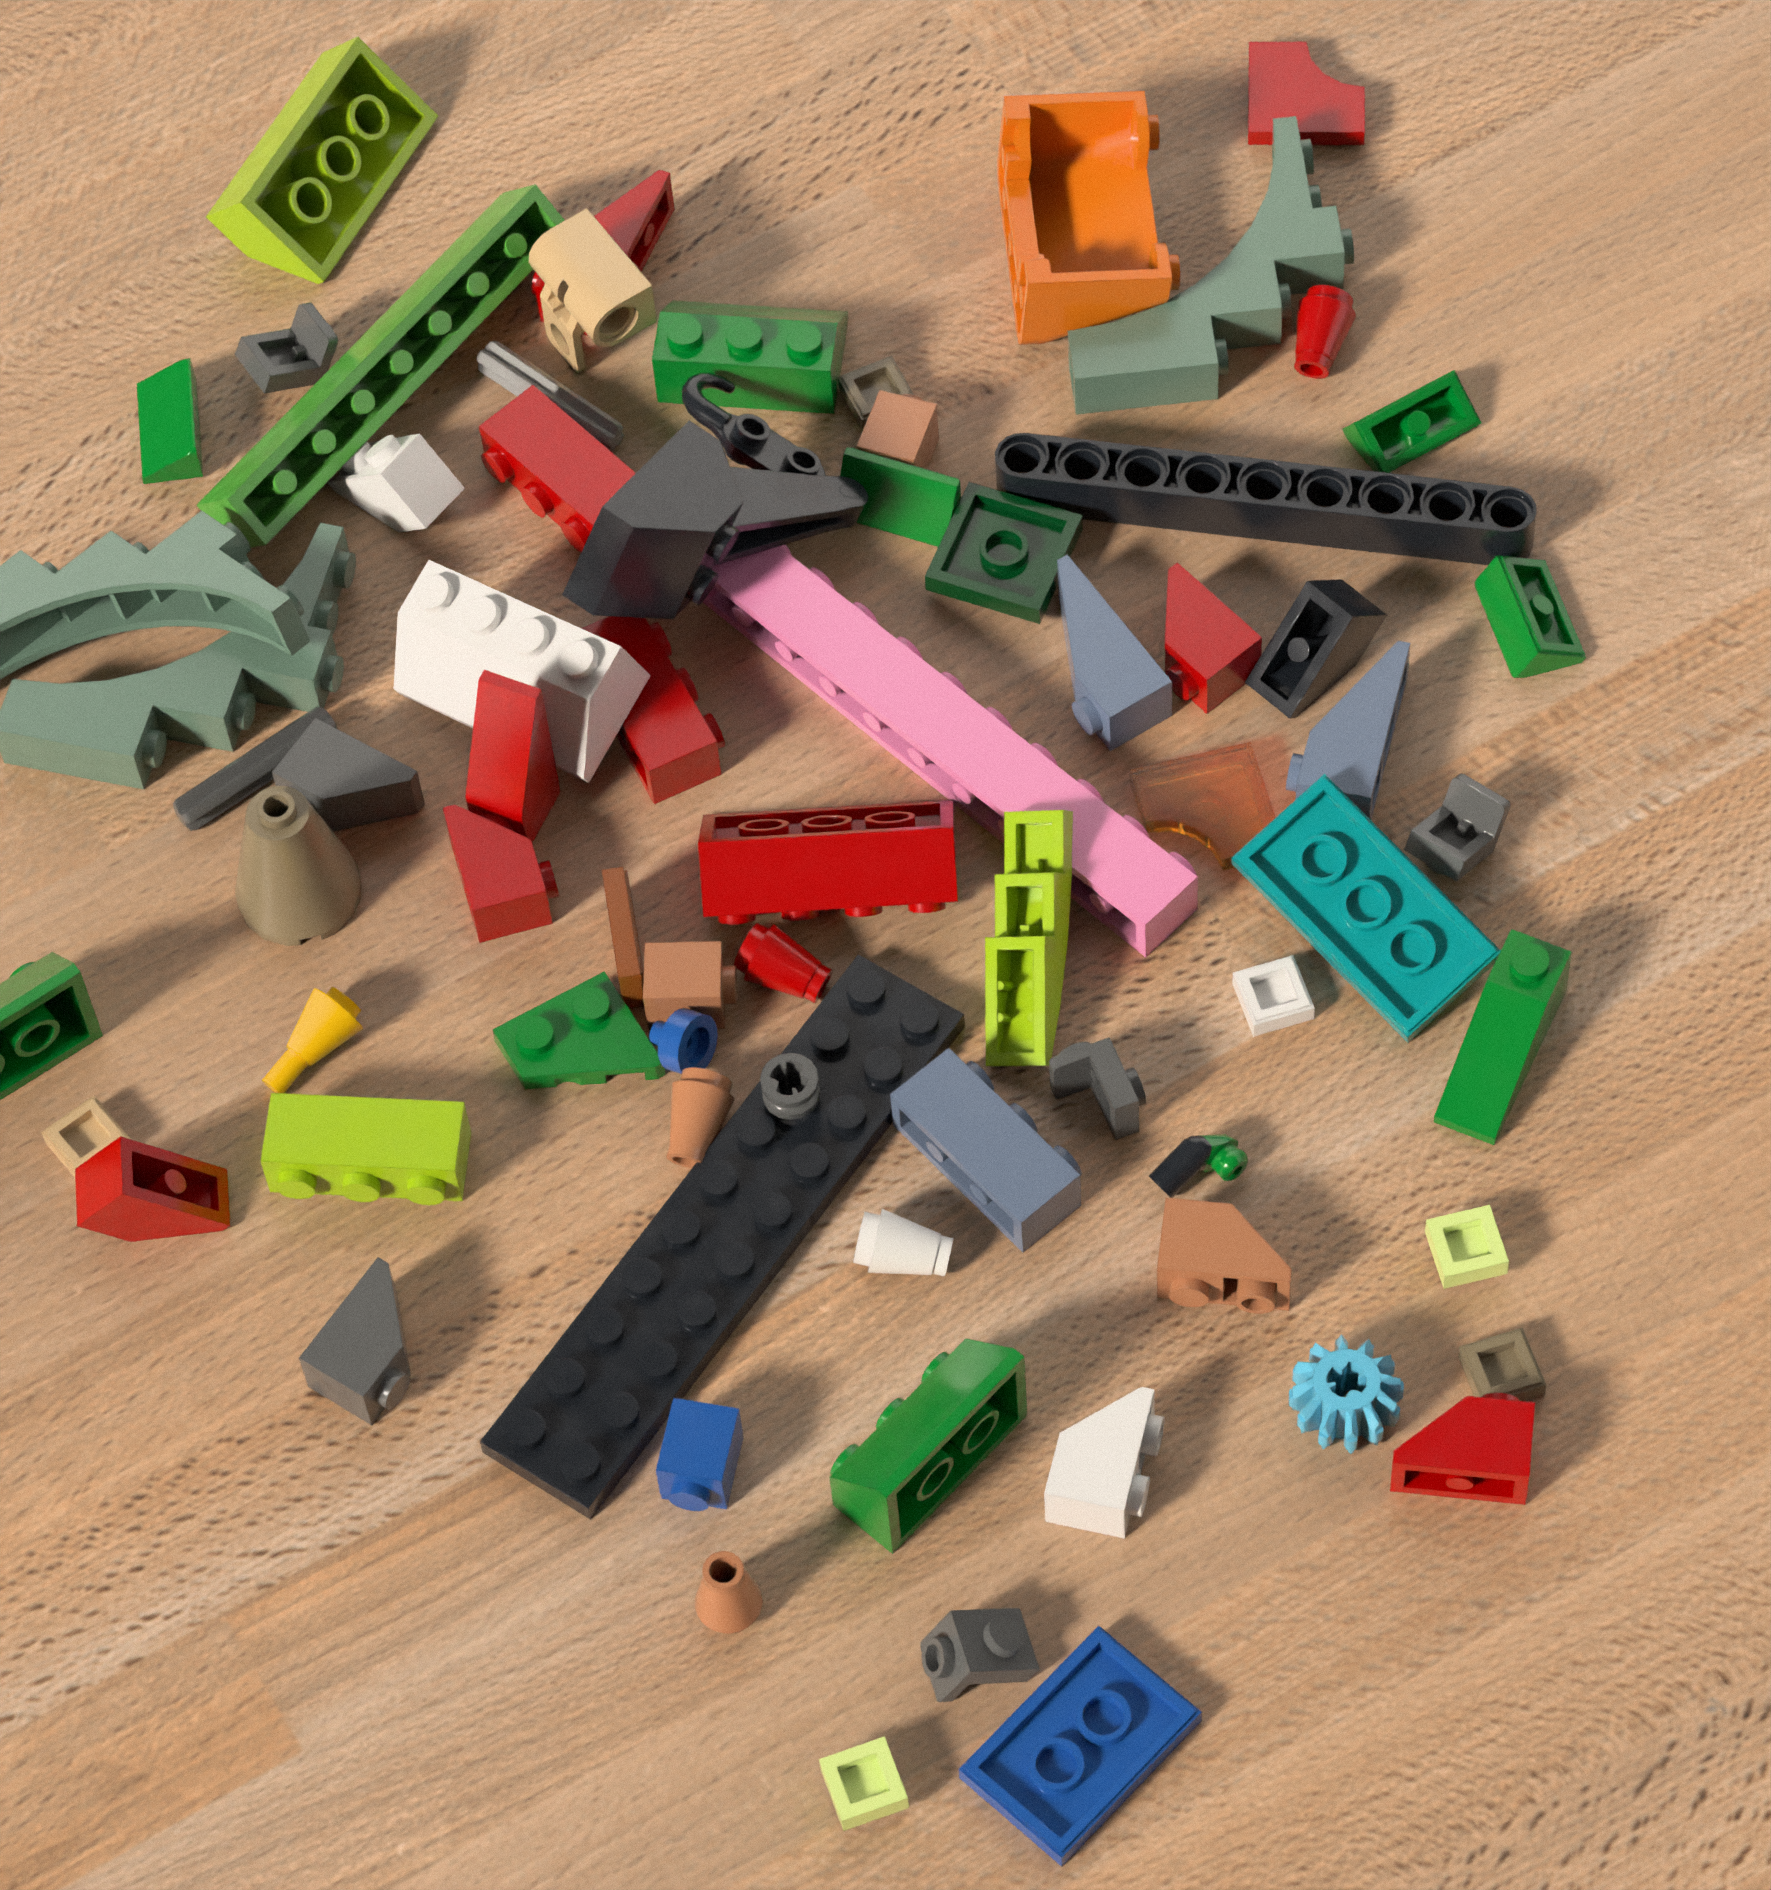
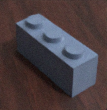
(987, 1148)

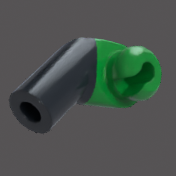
(1200, 1154)

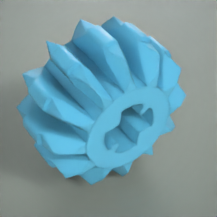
(1326, 1379)

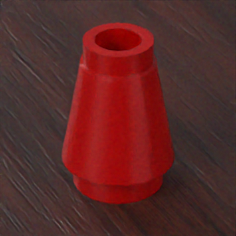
(1322, 327)
(781, 964)

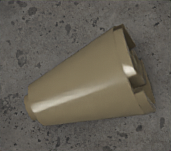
(293, 870)

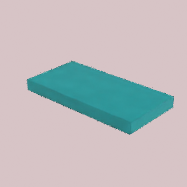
(1366, 908)

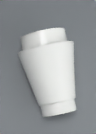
(900, 1246)

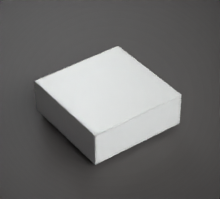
(1273, 995)

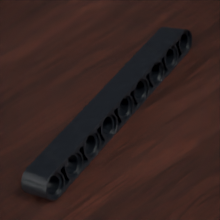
(1292, 492)

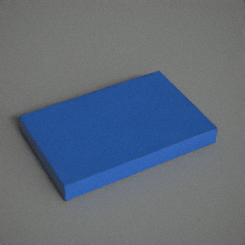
(1080, 1745)

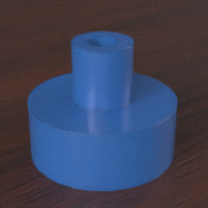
(685, 1040)

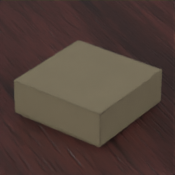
(863, 385)
(1503, 1366)

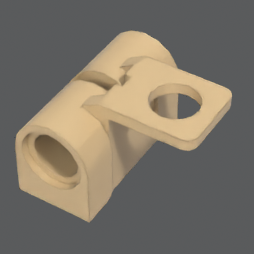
(589, 288)

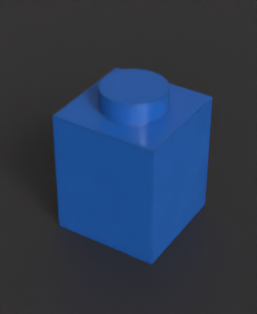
(699, 1455)

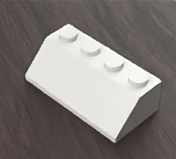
(460, 627)

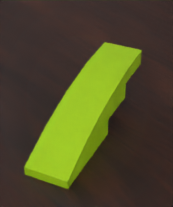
(1030, 938)

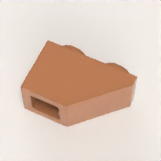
(1218, 1259)

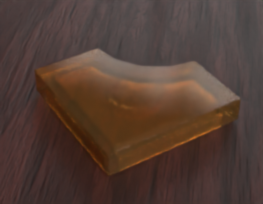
(1206, 797)

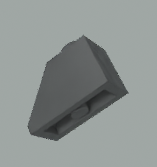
(348, 779)
(362, 1349)

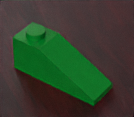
(1504, 1036)

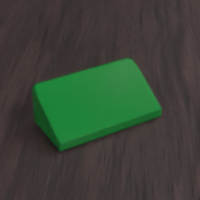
(170, 424)
(1413, 424)
(903, 496)
(1528, 616)

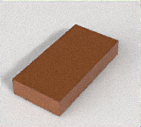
(624, 935)

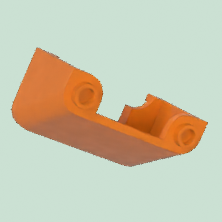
(1080, 211)

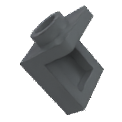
(291, 355)
(1461, 829)
(1099, 1068)
(977, 1649)

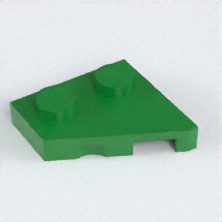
(577, 1039)

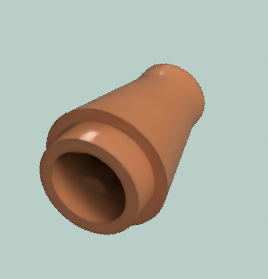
(697, 1113)
(727, 1594)

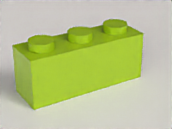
(366, 1148)

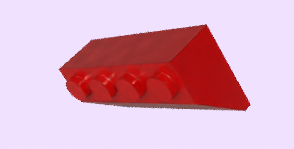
(828, 861)

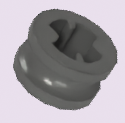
(782, 1068)

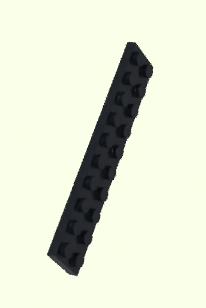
(717, 1244)

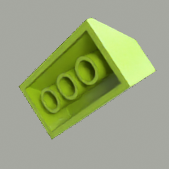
(323, 163)

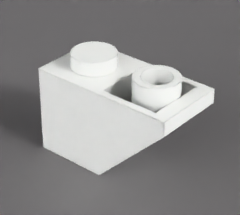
(398, 482)
(1099, 1466)

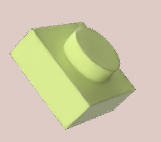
(1466, 1246)
(864, 1783)

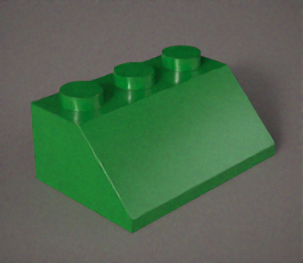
(770, 354)
(42, 1020)
(930, 1440)

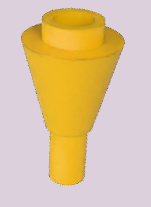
(322, 1027)

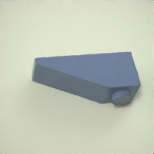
(1112, 675)
(1356, 734)

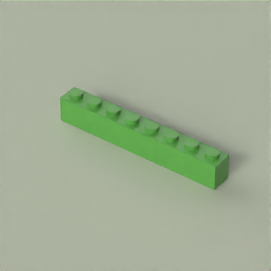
(382, 368)

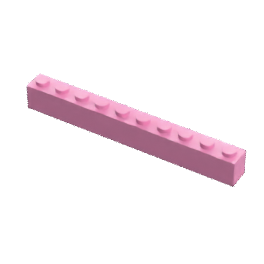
(951, 738)

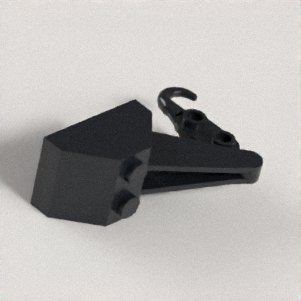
(694, 511)

